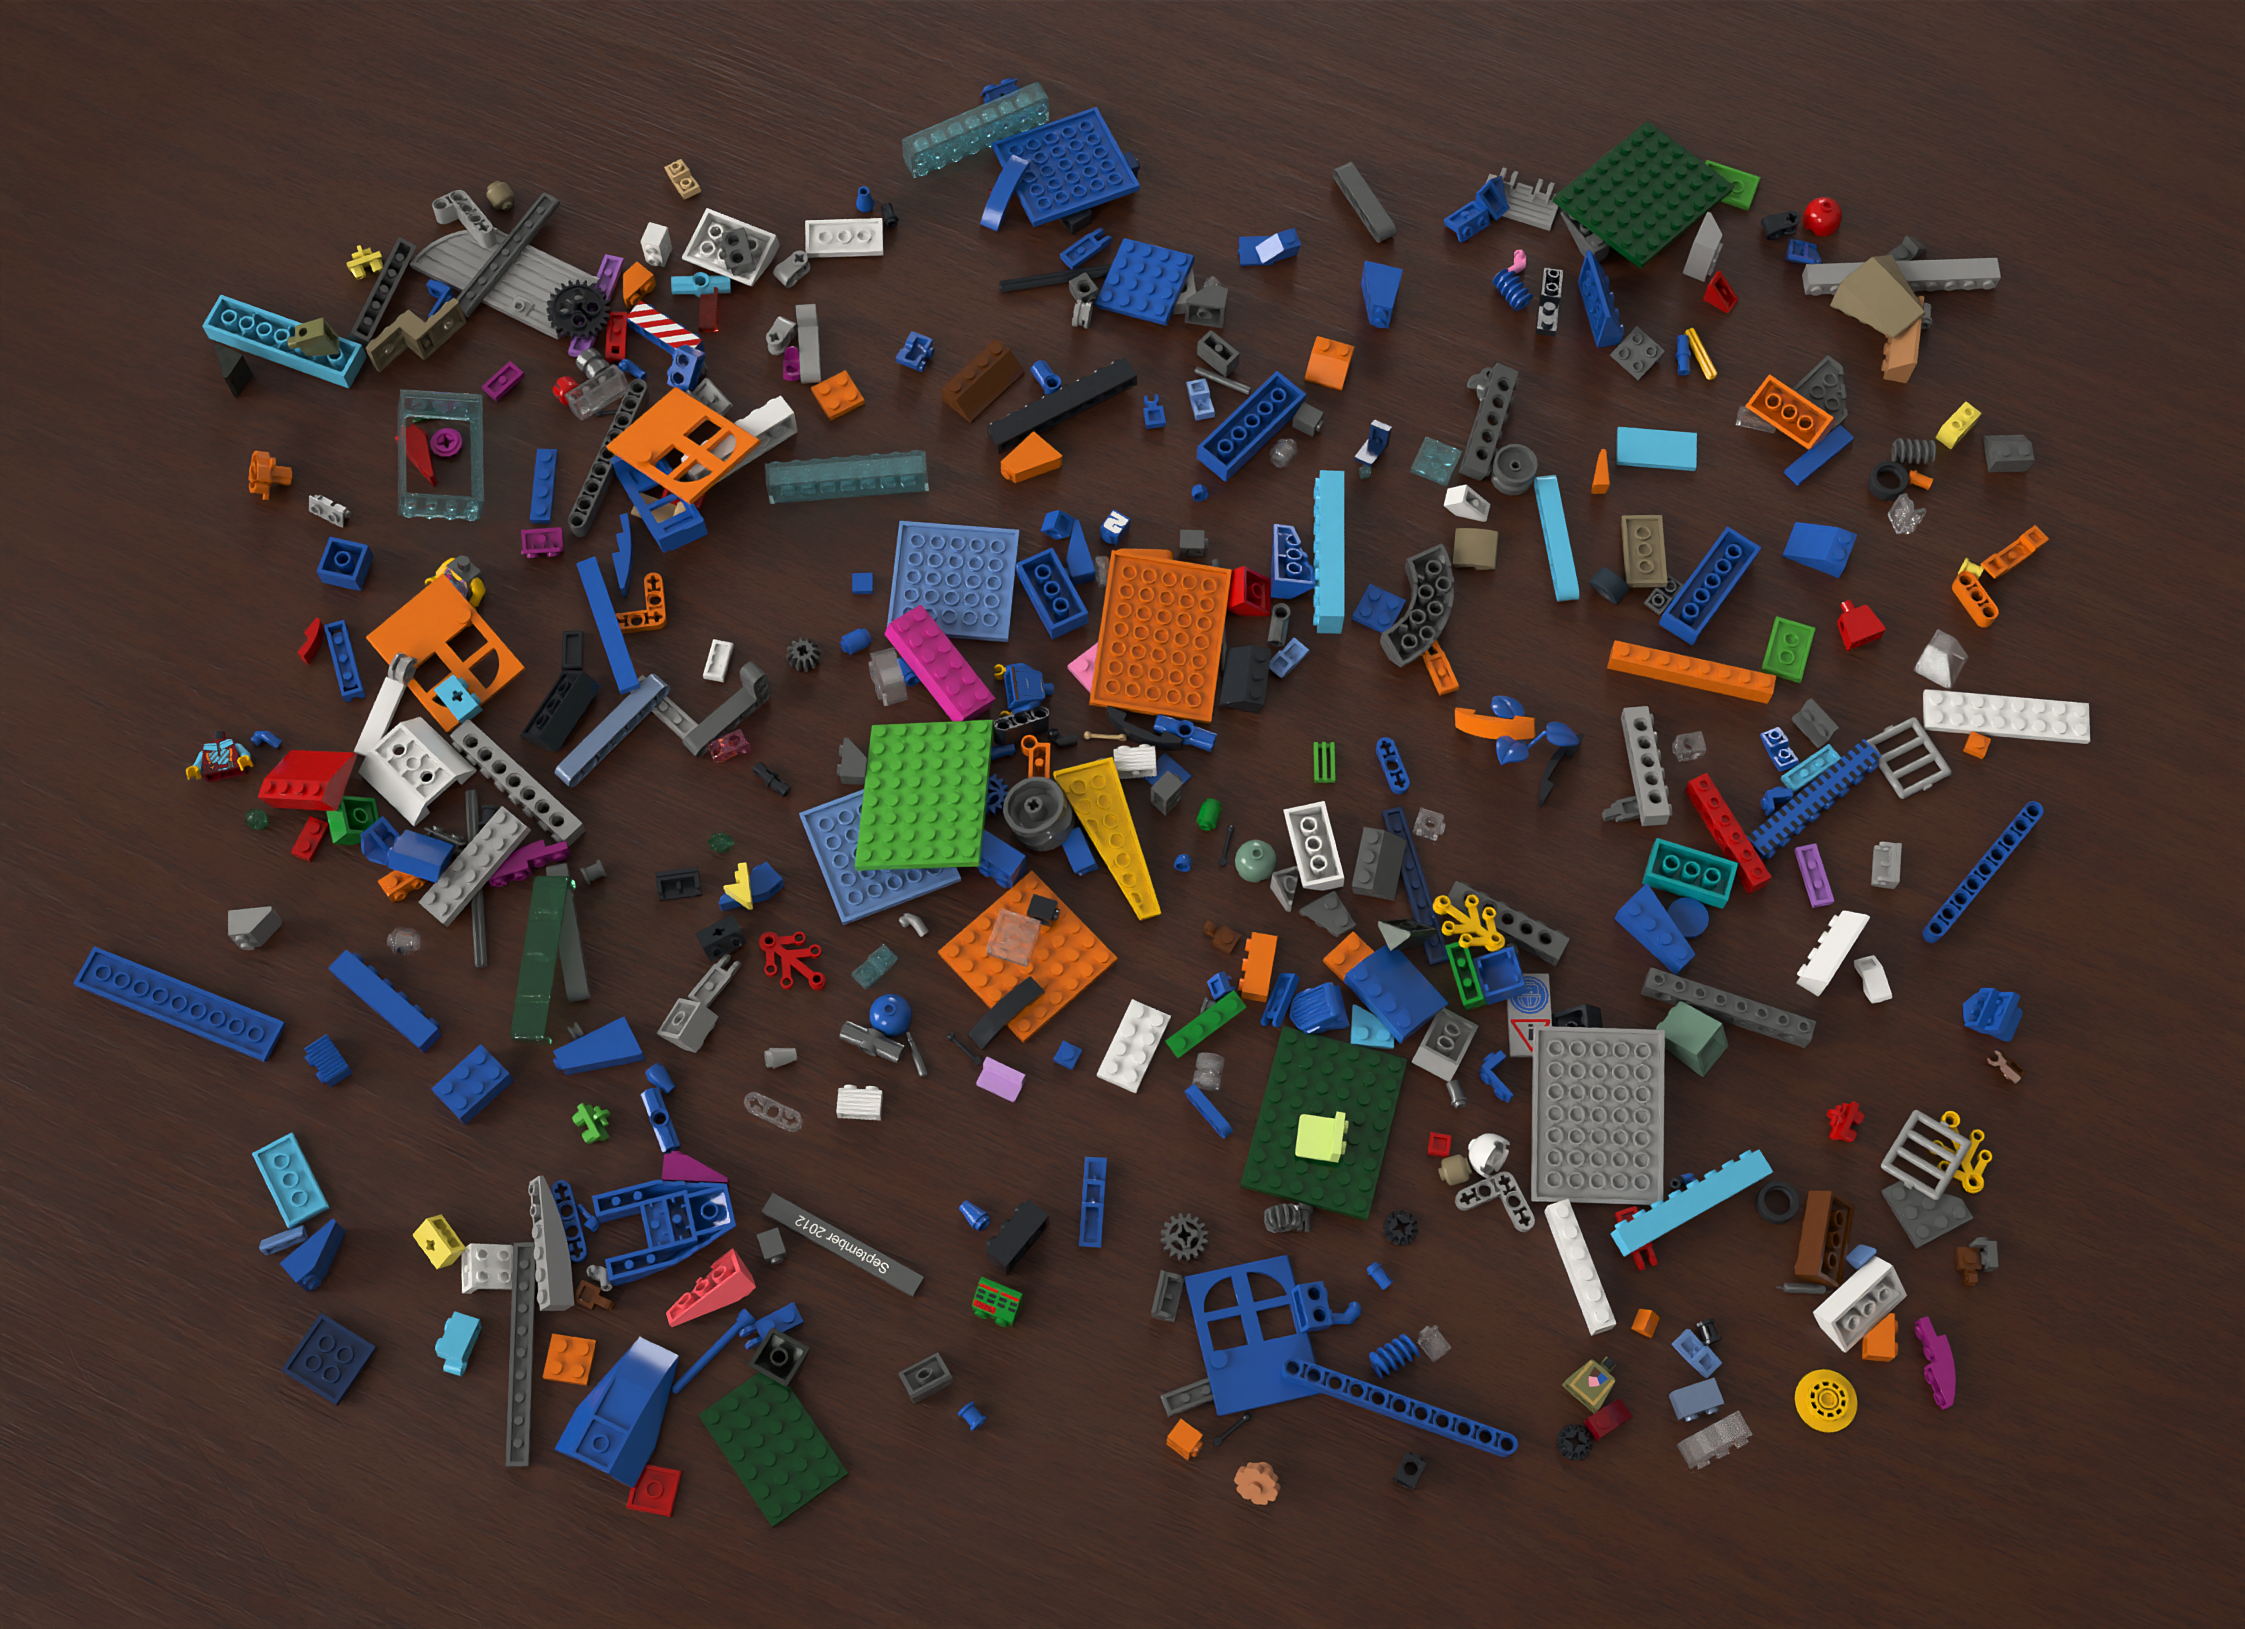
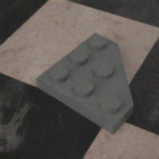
(1825, 389)
(1923, 1216)

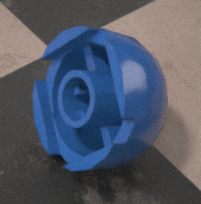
(890, 1015)

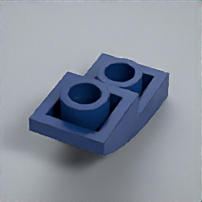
(1778, 749)

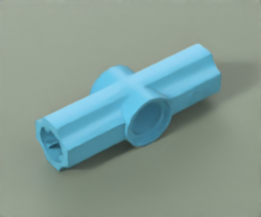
(690, 284)

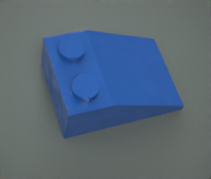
(1820, 547)
(314, 1257)

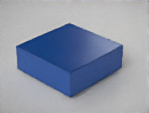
(862, 583)

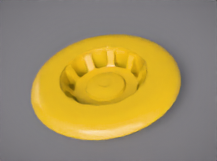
(1826, 1400)

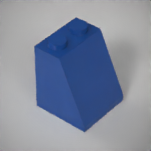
(1380, 291)

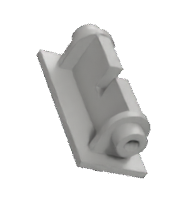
(323, 507)

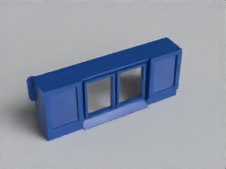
(673, 531)

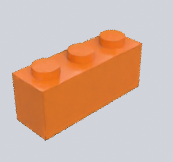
(1258, 967)

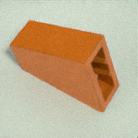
(1030, 459)

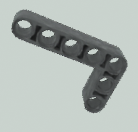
(734, 711)

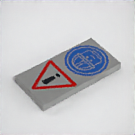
(1528, 1011)

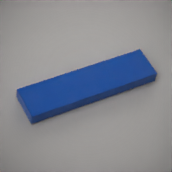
(1819, 455)

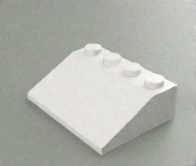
(706, 250)

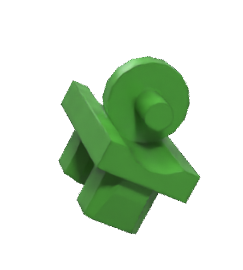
(595, 1120)

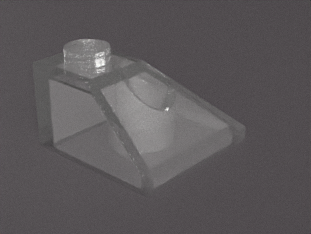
(1942, 659)

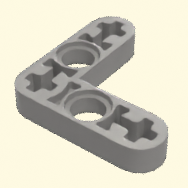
(1498, 1191)

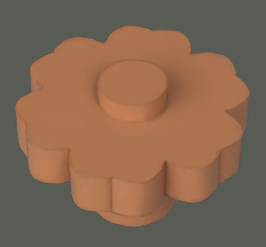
(1257, 1482)

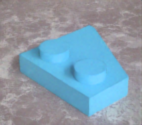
(1369, 1031)

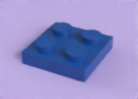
(1378, 609)

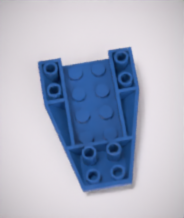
(623, 1414)

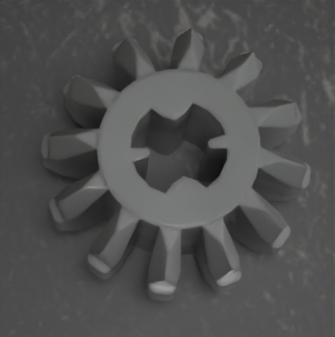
(803, 661)
(1282, 1218)

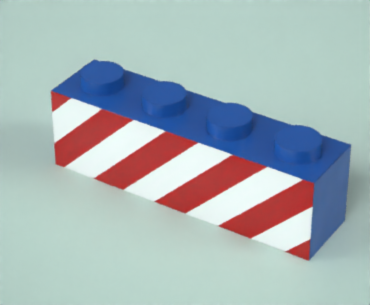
(661, 329)

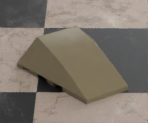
(1879, 297)

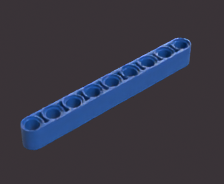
(1978, 879)

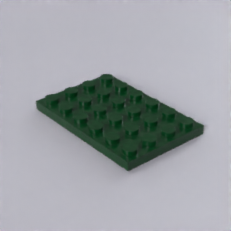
(773, 1446)

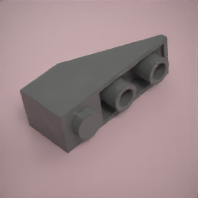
(1585, 238)

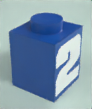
(1114, 527)

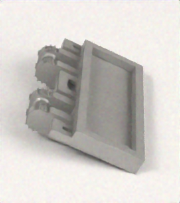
(1528, 208)

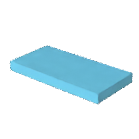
(1656, 448)
(290, 1180)

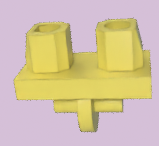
(357, 266)

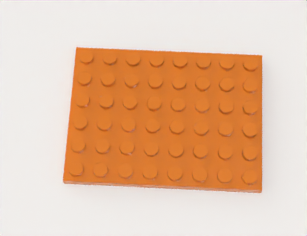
(1160, 637)

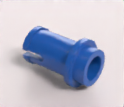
(1000, 751)
(1379, 1275)

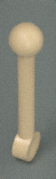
(1122, 737)

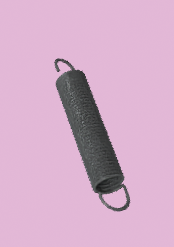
(1804, 1288)

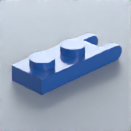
(1280, 999)

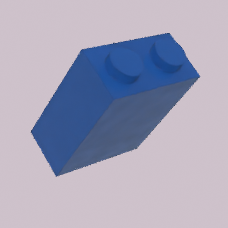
(420, 856)

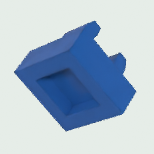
(1220, 985)

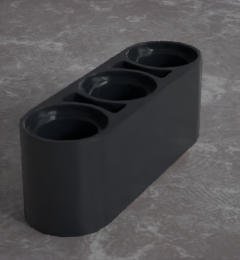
(1018, 725)

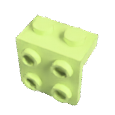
(1321, 1137)

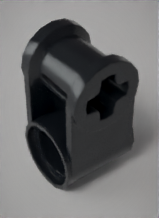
(1779, 225)

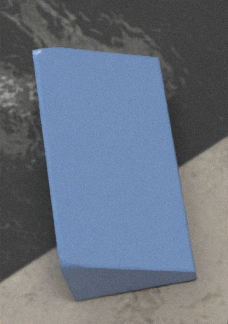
(283, 1240)

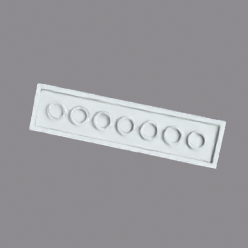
(2006, 716)

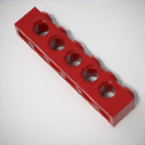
(1727, 833)

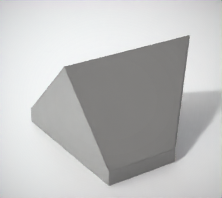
(1284, 885)

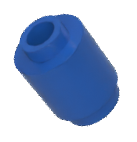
(855, 641)

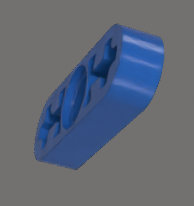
(1393, 756)
(1208, 1111)

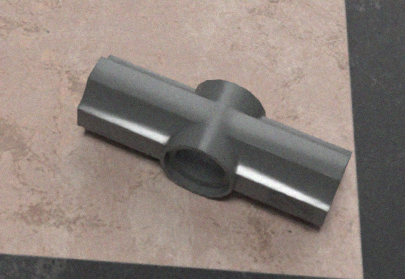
(872, 1042)

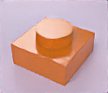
(1977, 745)

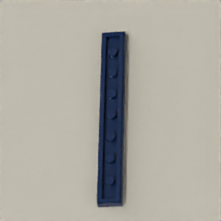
(1416, 886)

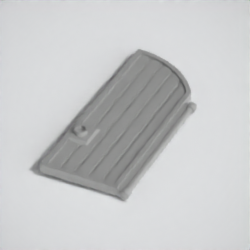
(521, 289)

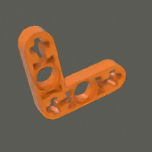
(652, 610)

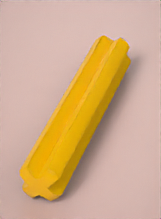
(1701, 354)

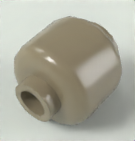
(500, 195)
(1455, 1169)

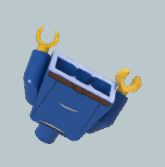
(1023, 687)

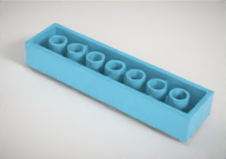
(267, 335)
(1329, 552)

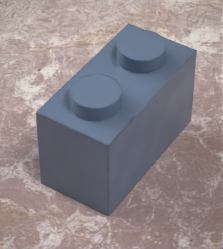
(1696, 1399)

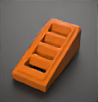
(1601, 478)

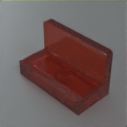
(709, 312)

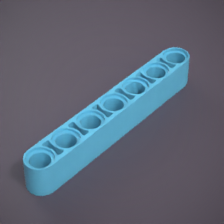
(1556, 538)

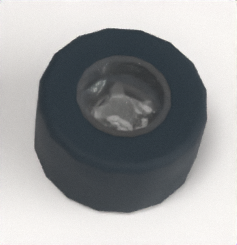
(1609, 585)

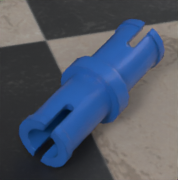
(1683, 355)

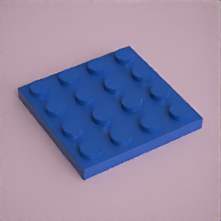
(1145, 281)

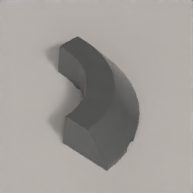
(1429, 607)

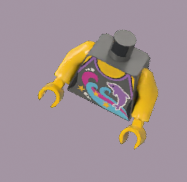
(464, 577)

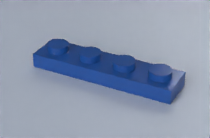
(544, 486)

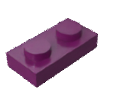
(503, 381)

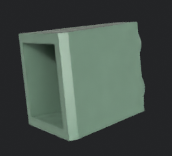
(1693, 1037)

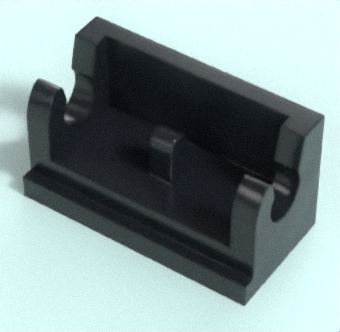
(678, 884)

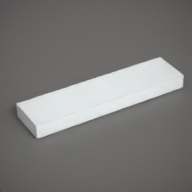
(380, 715)

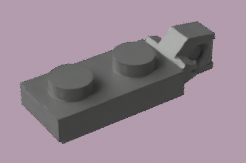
(1623, 810)

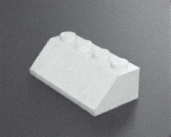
(1314, 846)
(1832, 951)
(1860, 1303)

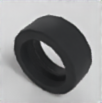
(1892, 468)
(1787, 1189)

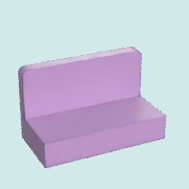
(1001, 1079)

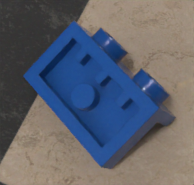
(1468, 220)

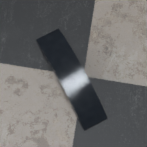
(1166, 742)
(1545, 785)
(1005, 1011)

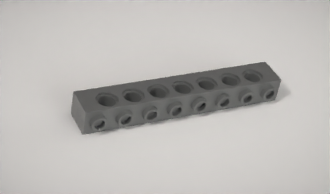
(1729, 1007)

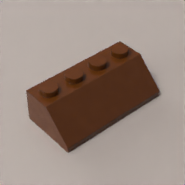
(982, 381)
(1824, 1239)

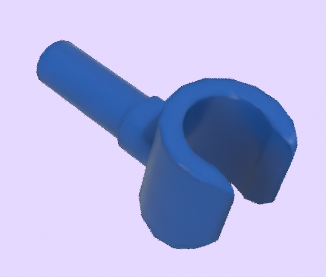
(592, 1223)

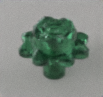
(256, 819)
(720, 842)

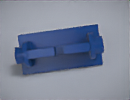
(993, 92)

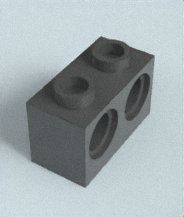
(739, 251)
(1167, 792)

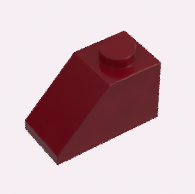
(1607, 1419)

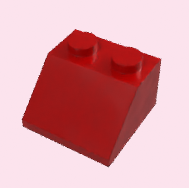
(1249, 593)

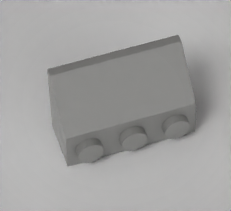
(1704, 250)

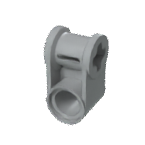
(792, 270)
(781, 335)

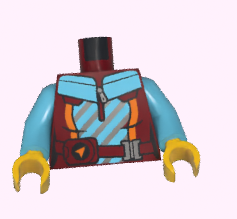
(220, 759)

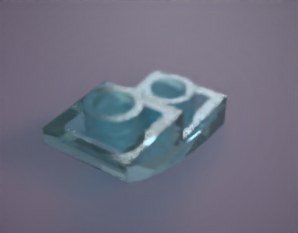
(875, 967)

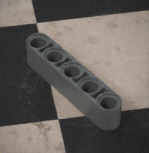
(1364, 202)

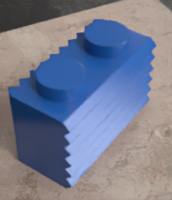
(328, 1061)

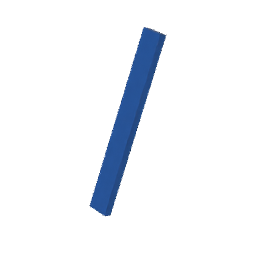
(608, 625)

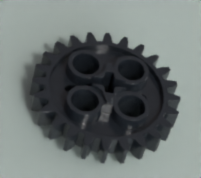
(566, 321)

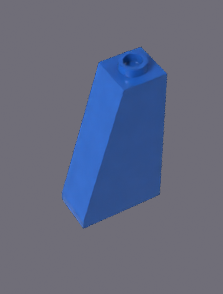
(600, 1049)

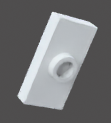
(718, 660)

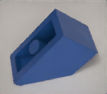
(1279, 246)

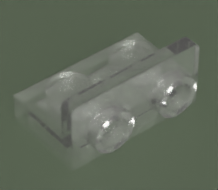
(1904, 516)

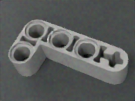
(460, 206)
(809, 343)

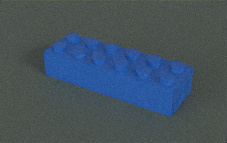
(1250, 426)
(1709, 585)

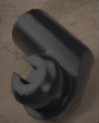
(1059, 740)

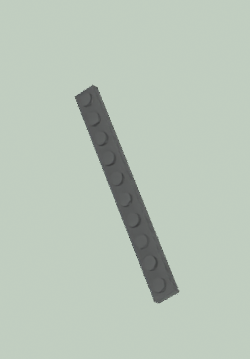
(521, 1356)

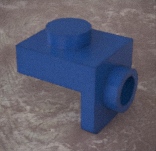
(1777, 795)

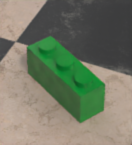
(1465, 975)

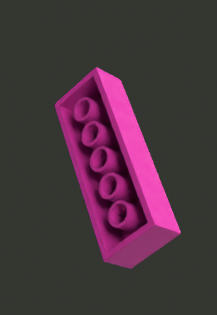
(939, 665)

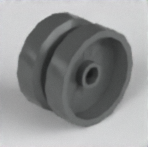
(1514, 469)

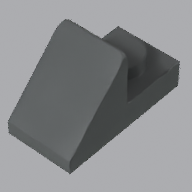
(1909, 249)

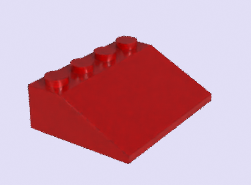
(308, 780)

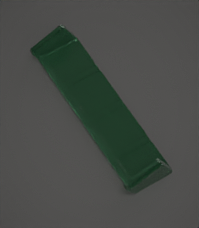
(539, 959)

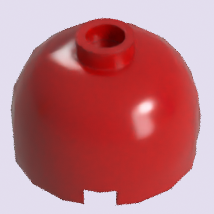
(1822, 216)

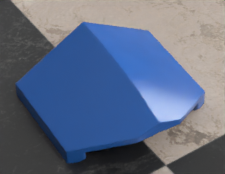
(1802, 252)
(377, 841)

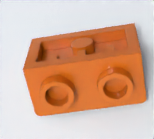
(399, 884)

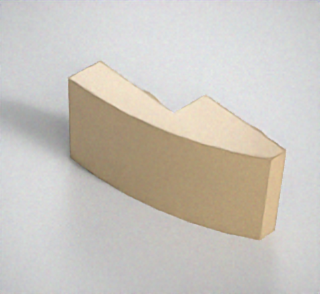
(682, 179)

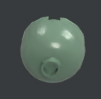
(1255, 860)

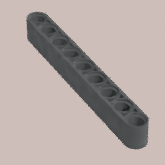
(604, 465)

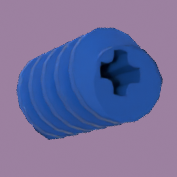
(1512, 289)
(1392, 1355)

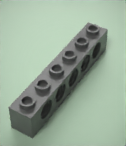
(382, 292)
(1471, 464)
(1512, 933)

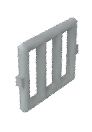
(1923, 738)
(1907, 1132)

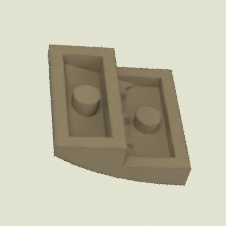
(1475, 548)

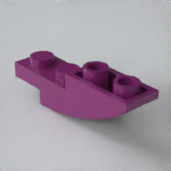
(519, 863)
(1941, 1370)

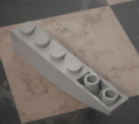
(550, 1250)

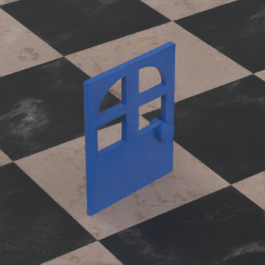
(1250, 1373)

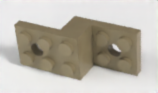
(415, 334)

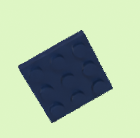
(329, 1359)

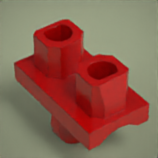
(1842, 1119)

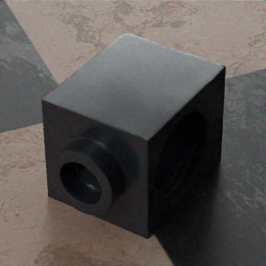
(1043, 909)
(1402, 1477)

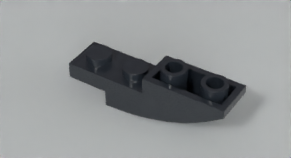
(1549, 302)

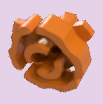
(265, 472)

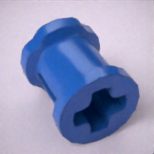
(972, 1416)

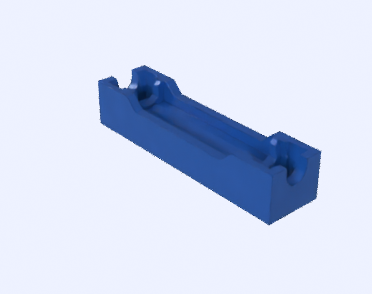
(344, 661)

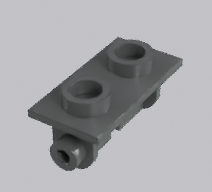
(439, 833)

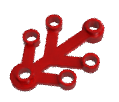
(789, 957)

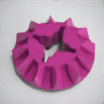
(438, 440)

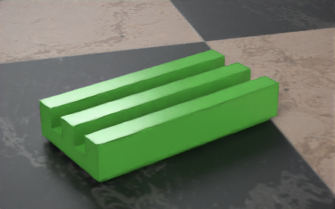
(1324, 746)

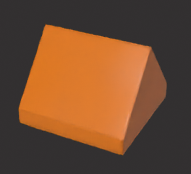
(1645, 1322)

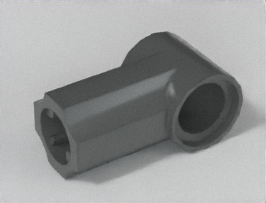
(1278, 625)

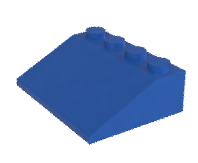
(1599, 303)
(1395, 992)

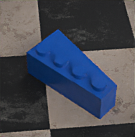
(1655, 930)

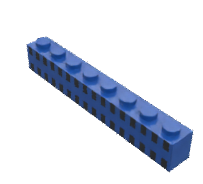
(1813, 799)

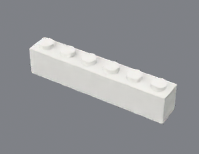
(1580, 1267)

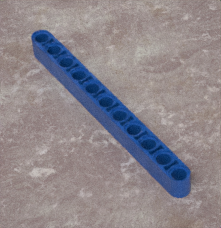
(1410, 1405)

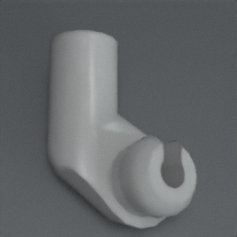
(915, 921)
(600, 1274)

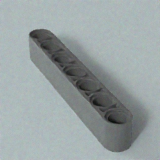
(571, 944)

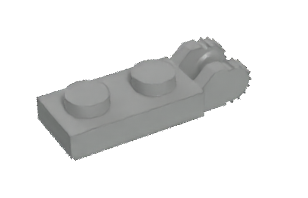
(714, 981)

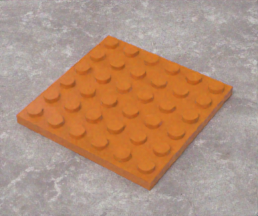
(1062, 962)

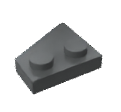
(1330, 914)

